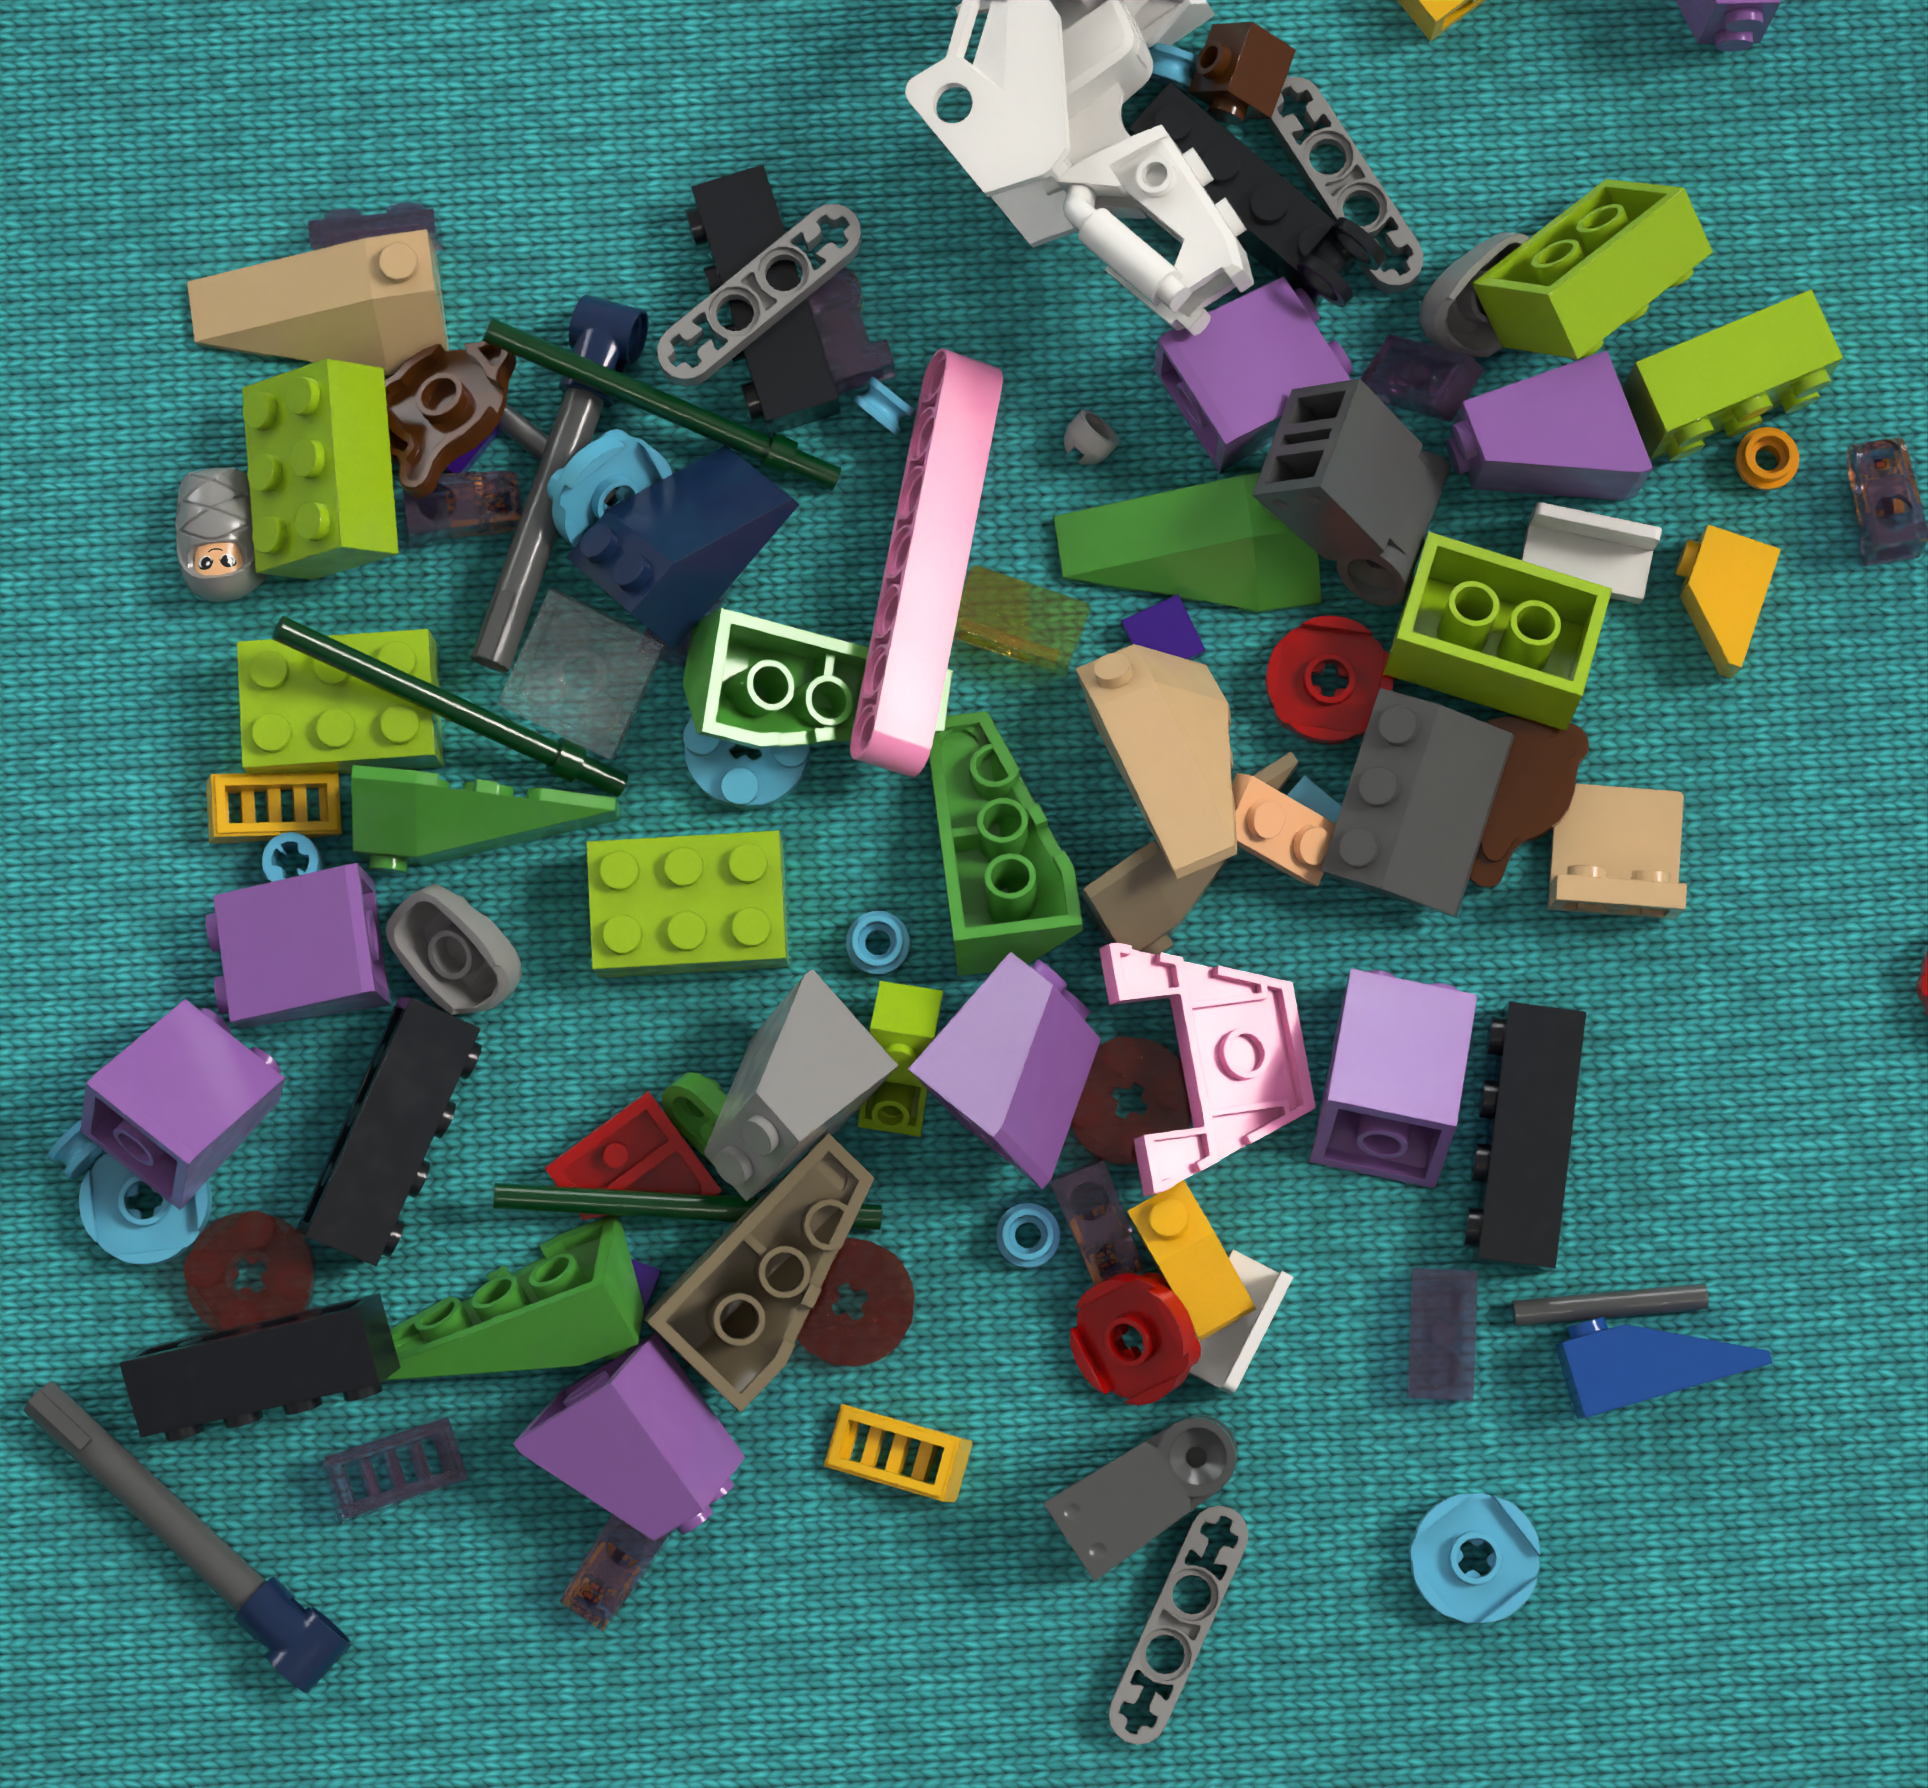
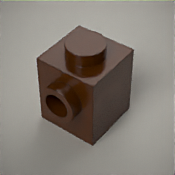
(1241, 72)

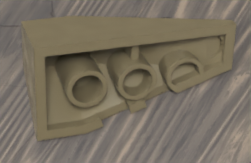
(1144, 901)
(754, 1287)

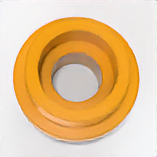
(1777, 443)

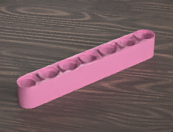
(926, 564)

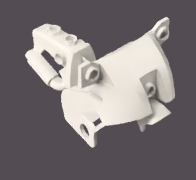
(1055, 146)

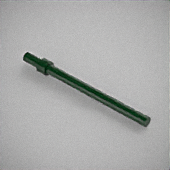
(776, 452)
(561, 758)
(642, 1203)

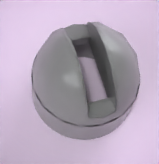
(1091, 437)

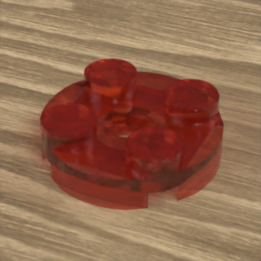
(1122, 1064)
(255, 1238)
(886, 1313)

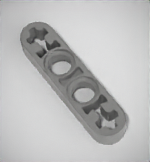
(1351, 181)
(752, 287)
(1185, 1627)

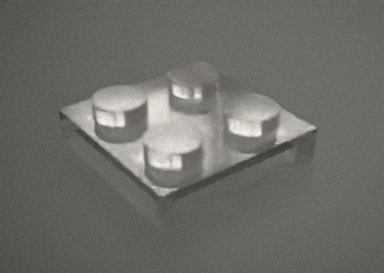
(582, 673)

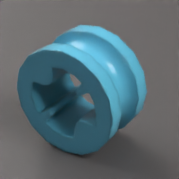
(1172, 65)
(883, 405)
(278, 844)
(75, 1152)

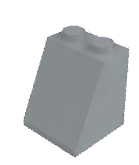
(794, 1085)

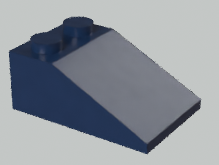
(683, 541)

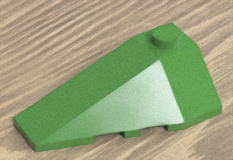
(1193, 542)
(774, 682)
(422, 821)
(1000, 860)
(551, 1314)

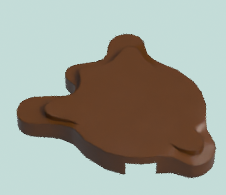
(443, 409)
(1531, 793)

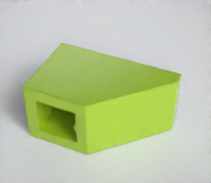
(904, 1026)

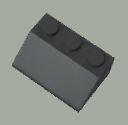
(1417, 803)

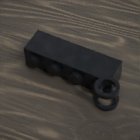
(1281, 223)

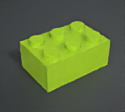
(1593, 268)
(1732, 377)
(320, 470)
(1498, 631)
(319, 719)
(687, 904)

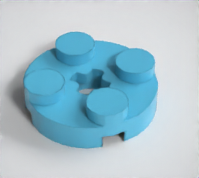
(593, 472)
(740, 780)
(124, 1231)
(1512, 1563)

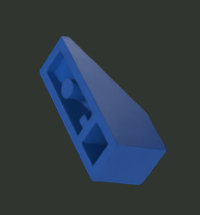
(1638, 1363)

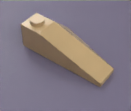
(346, 302)
(1171, 747)

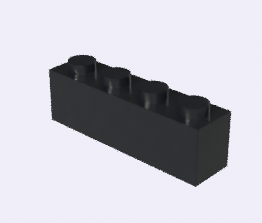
(787, 361)
(390, 1130)
(1527, 1136)
(261, 1367)

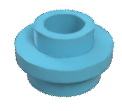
(873, 923)
(1028, 1214)

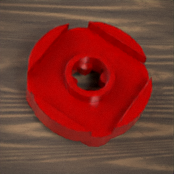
(1305, 652)
(1160, 1319)

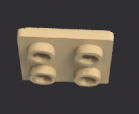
(1619, 853)

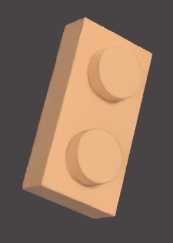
(1280, 829)

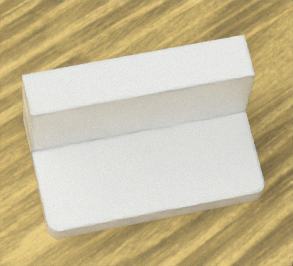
(1592, 548)
(1231, 1349)

